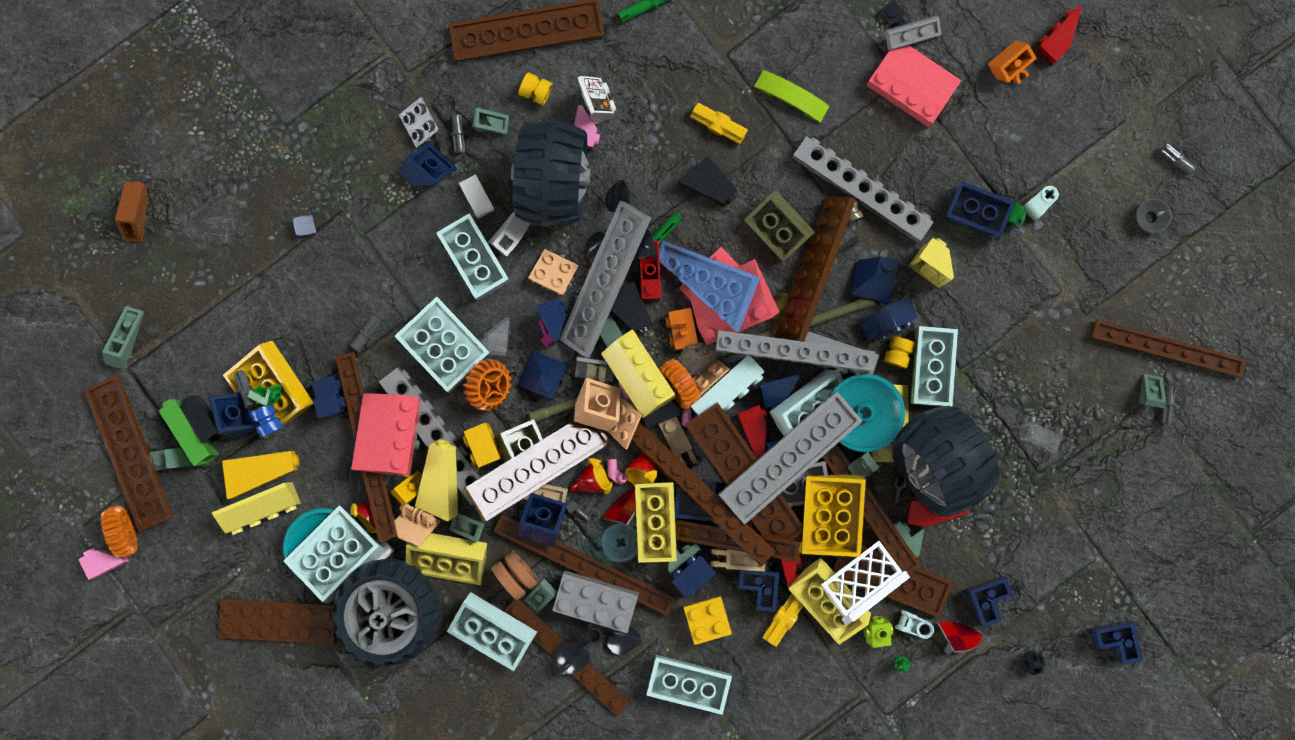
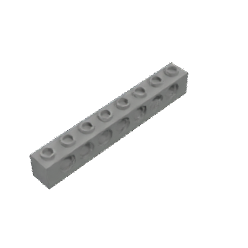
(851, 189)
(795, 351)
(391, 384)

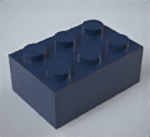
(980, 210)

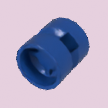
(265, 420)

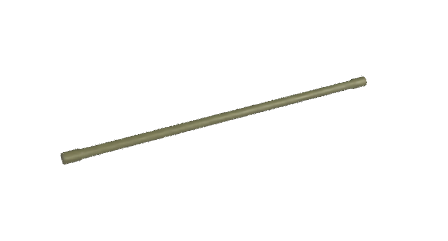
(858, 305)

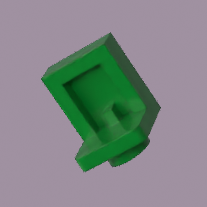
(1017, 216)
(264, 395)

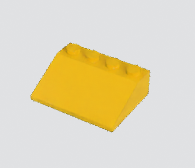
(265, 368)
(833, 515)

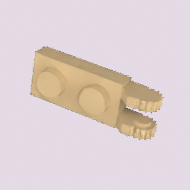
(677, 439)
(736, 560)

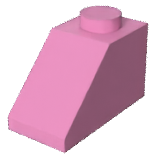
(585, 123)
(99, 562)

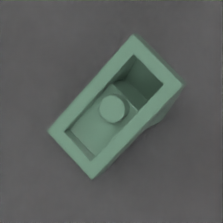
(490, 121)
(1152, 391)
(170, 459)
(863, 465)
(467, 527)
(914, 540)
(688, 550)
(540, 596)

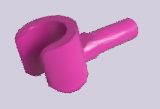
(546, 340)

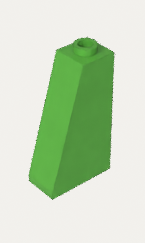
(197, 452)

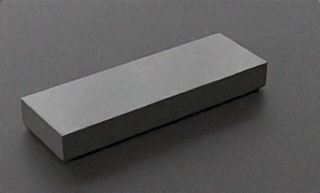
(913, 32)

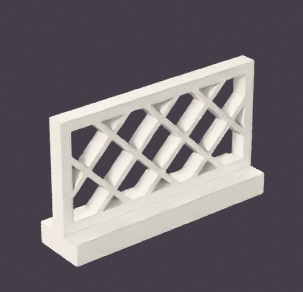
(876, 594)

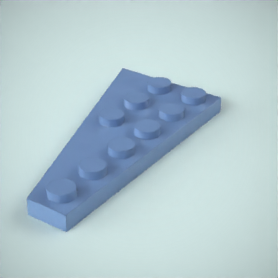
(715, 283)

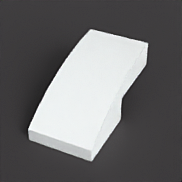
(476, 196)

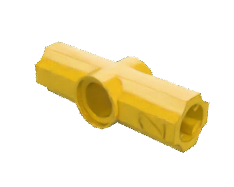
(718, 123)
(783, 620)

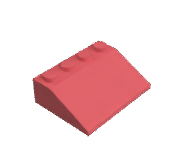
(914, 83)
(760, 309)
(386, 434)

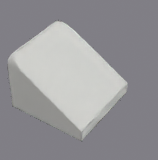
(385, 552)

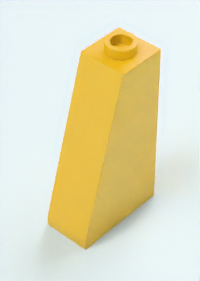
(250, 473)

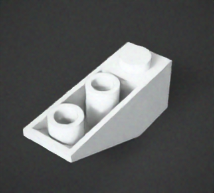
(509, 235)

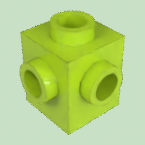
(878, 632)

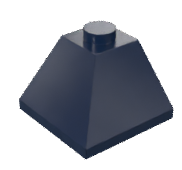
(426, 166)
(874, 279)
(554, 317)
(542, 375)
(776, 391)
(231, 415)

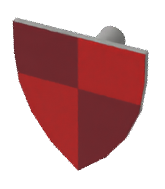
(623, 509)
(959, 637)

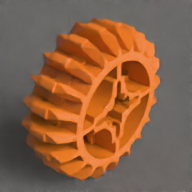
(681, 383)
(487, 384)
(119, 531)

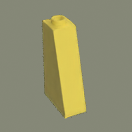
(439, 482)

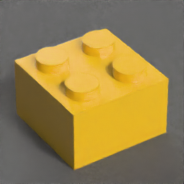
(482, 445)
(707, 619)

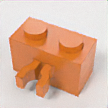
(1012, 62)
(682, 328)

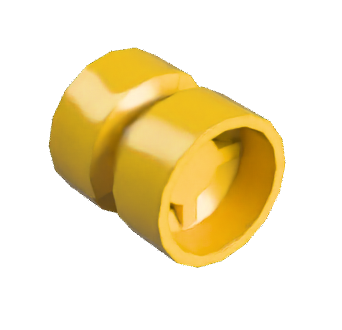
(535, 88)
(899, 352)

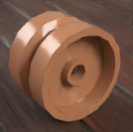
(516, 574)

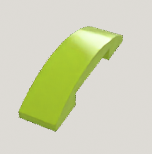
(792, 95)

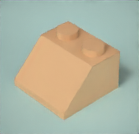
(598, 405)

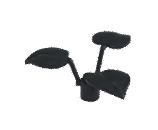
(615, 194)
(573, 658)

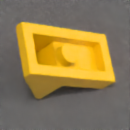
(408, 489)

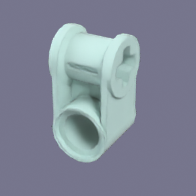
(1039, 204)
(913, 624)

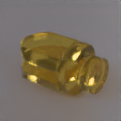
(781, 303)

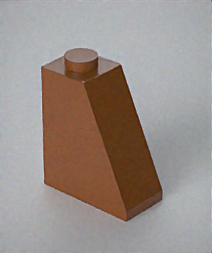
(132, 211)

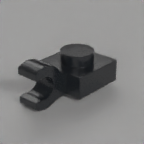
(893, 14)

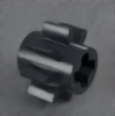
(1033, 663)

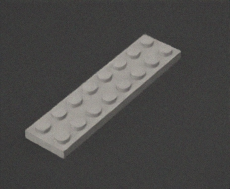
(605, 278)
(790, 457)

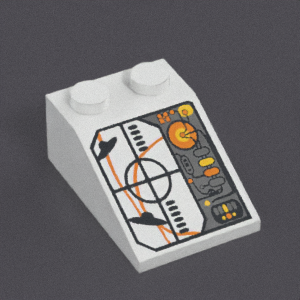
(596, 99)

